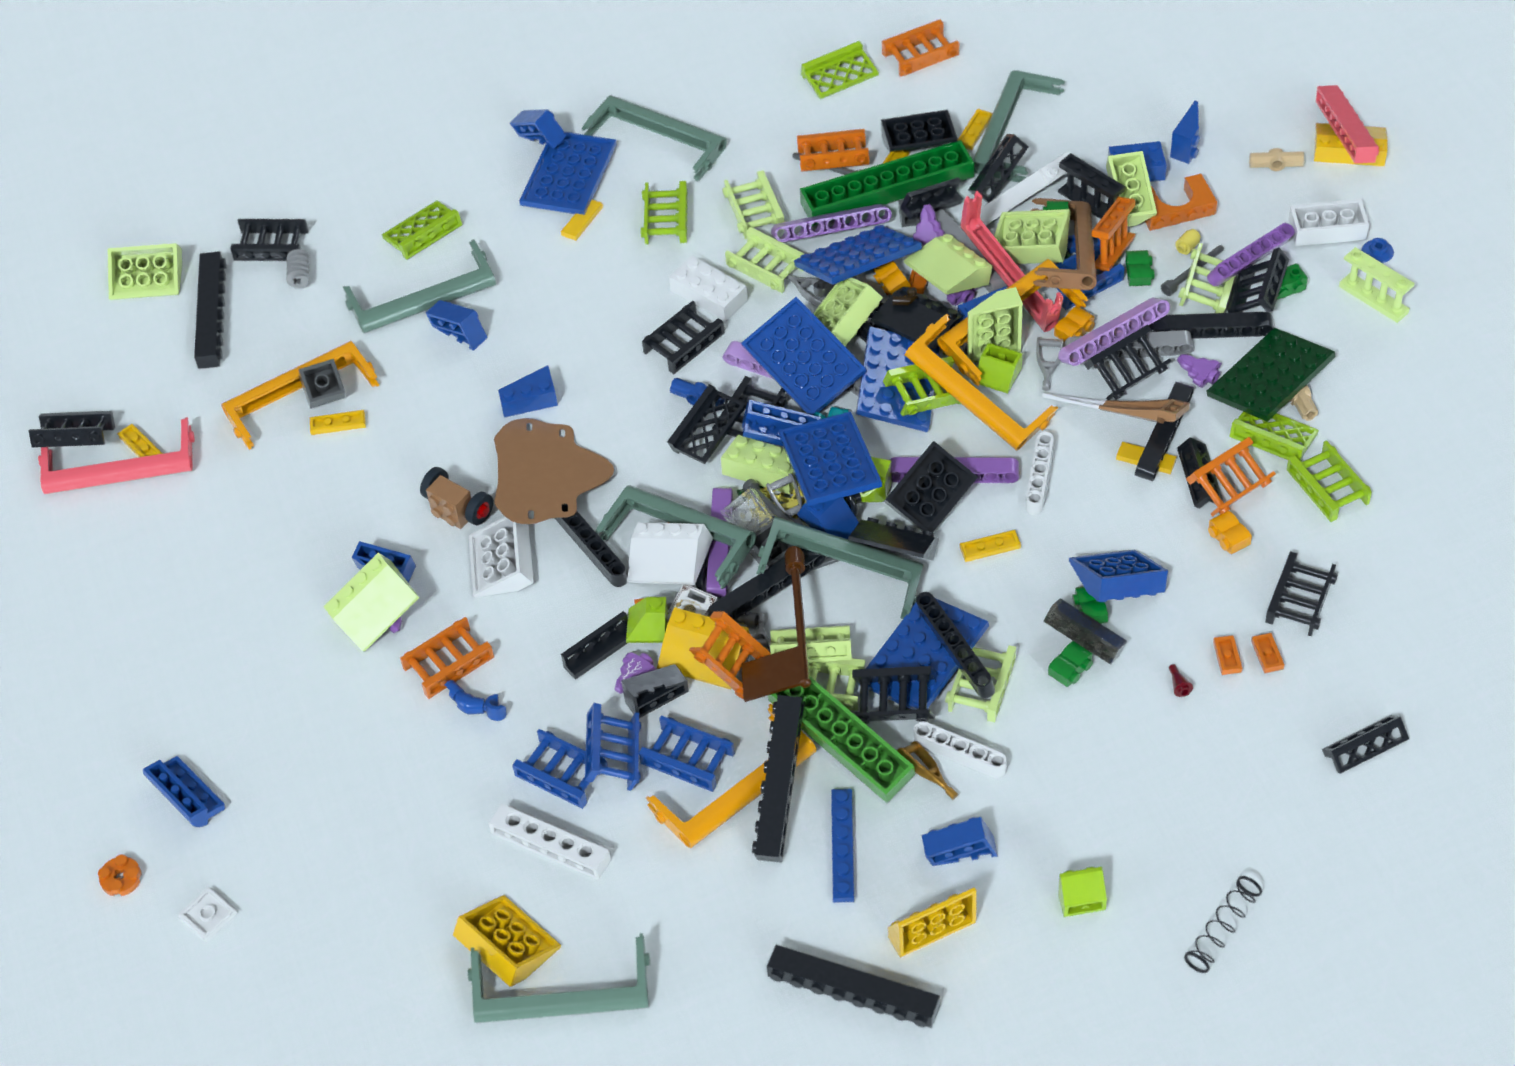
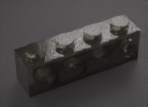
(1085, 631)

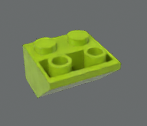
(999, 367)
(1082, 891)

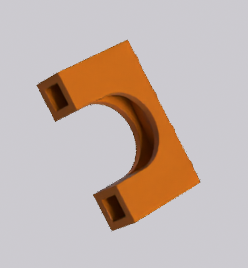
(1201, 205)

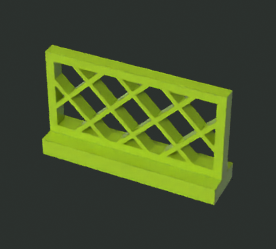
(832, 61)
(424, 235)
(1271, 440)

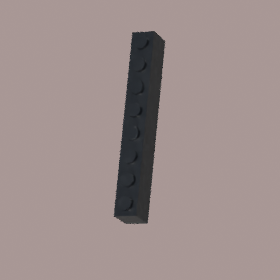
(209, 310)
(779, 779)
(853, 986)

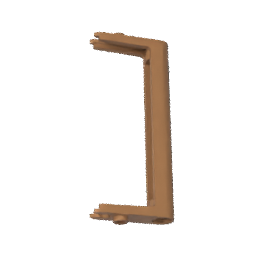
(1085, 276)

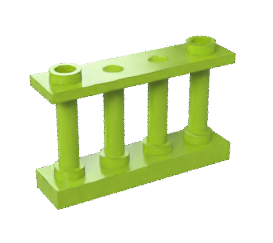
(680, 205)
(913, 374)
(1319, 494)

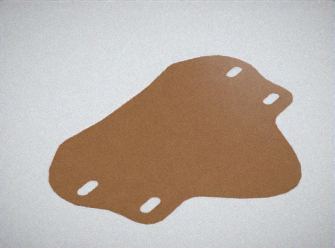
(543, 471)

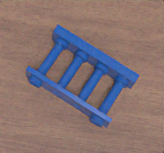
(1103, 280)
(594, 751)
(686, 771)
(544, 780)

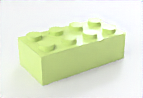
(757, 461)

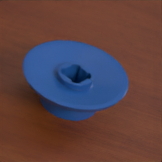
(1378, 249)

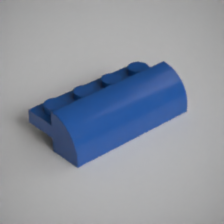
(764, 420)
(184, 790)

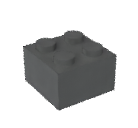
(321, 383)
(778, 550)

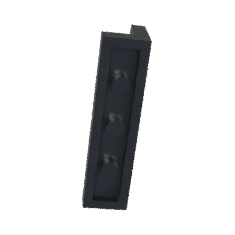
(994, 163)
(937, 195)
(1192, 460)
(599, 646)
(1363, 736)

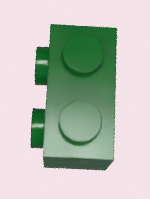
(1293, 281)

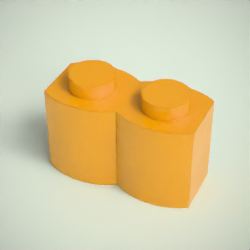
(890, 277)
(1074, 324)
(1230, 532)

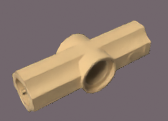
(1276, 159)
(1304, 404)

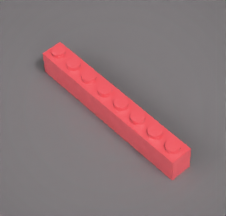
(1346, 124)

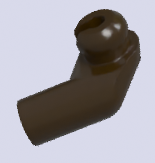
(907, 299)

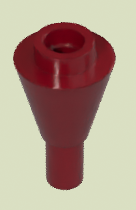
(1181, 685)

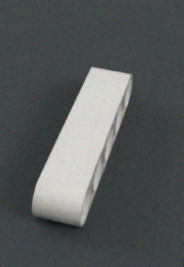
(1039, 473)
(966, 756)

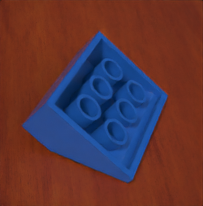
(1119, 575)

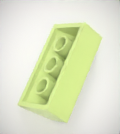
(1132, 173)

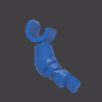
(476, 705)

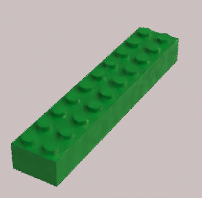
(888, 180)

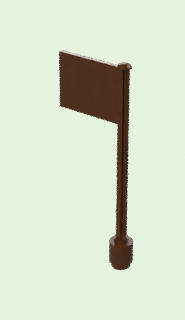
(788, 667)

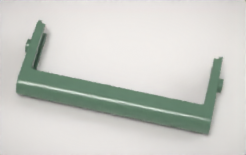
(1002, 113)
(663, 125)
(425, 298)
(722, 531)
(845, 551)
(559, 1003)

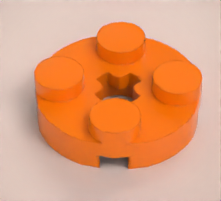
(115, 866)

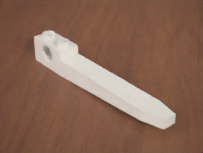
(1022, 190)

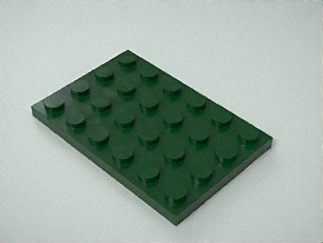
(1270, 374)

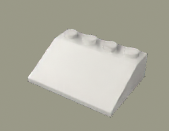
(667, 553)
(500, 558)

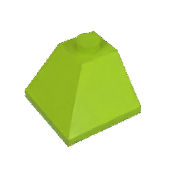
(647, 621)

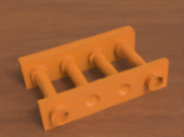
(918, 36)
(832, 141)
(1113, 233)
(1229, 459)
(736, 634)
(464, 665)

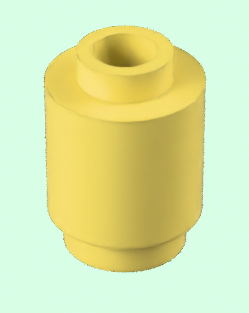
(1188, 241)

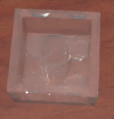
(748, 511)

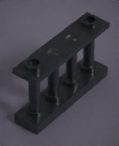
(1089, 177)
(263, 251)
(1267, 292)
(1126, 345)
(687, 350)
(744, 391)
(71, 429)
(1287, 580)
(903, 676)

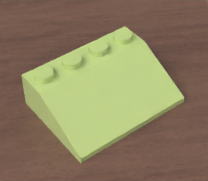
(1034, 235)
(950, 265)
(144, 271)
(847, 308)
(995, 322)
(371, 601)

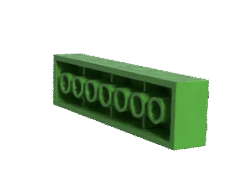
(851, 741)

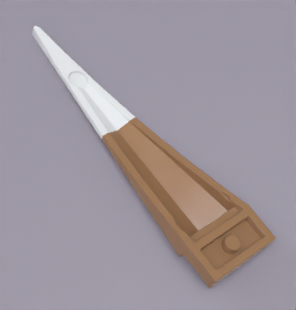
(1153, 410)

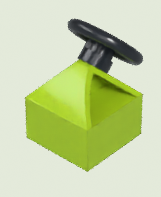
(876, 495)

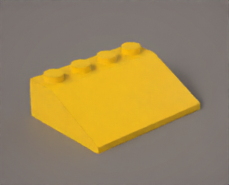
(1330, 149)
(692, 630)
(933, 923)
(506, 939)

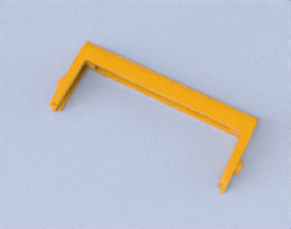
(958, 335)
(287, 384)
(968, 394)
(726, 805)

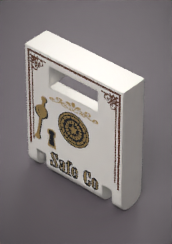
(684, 601)

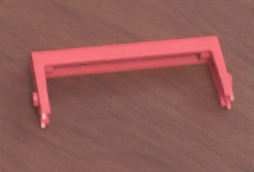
(1042, 311)
(119, 470)

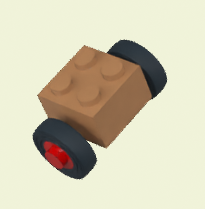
(454, 502)

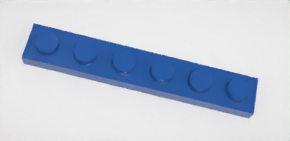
(842, 845)

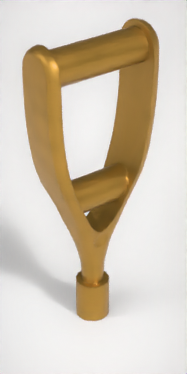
(932, 773)

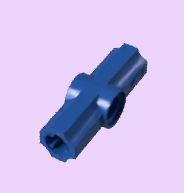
(690, 391)

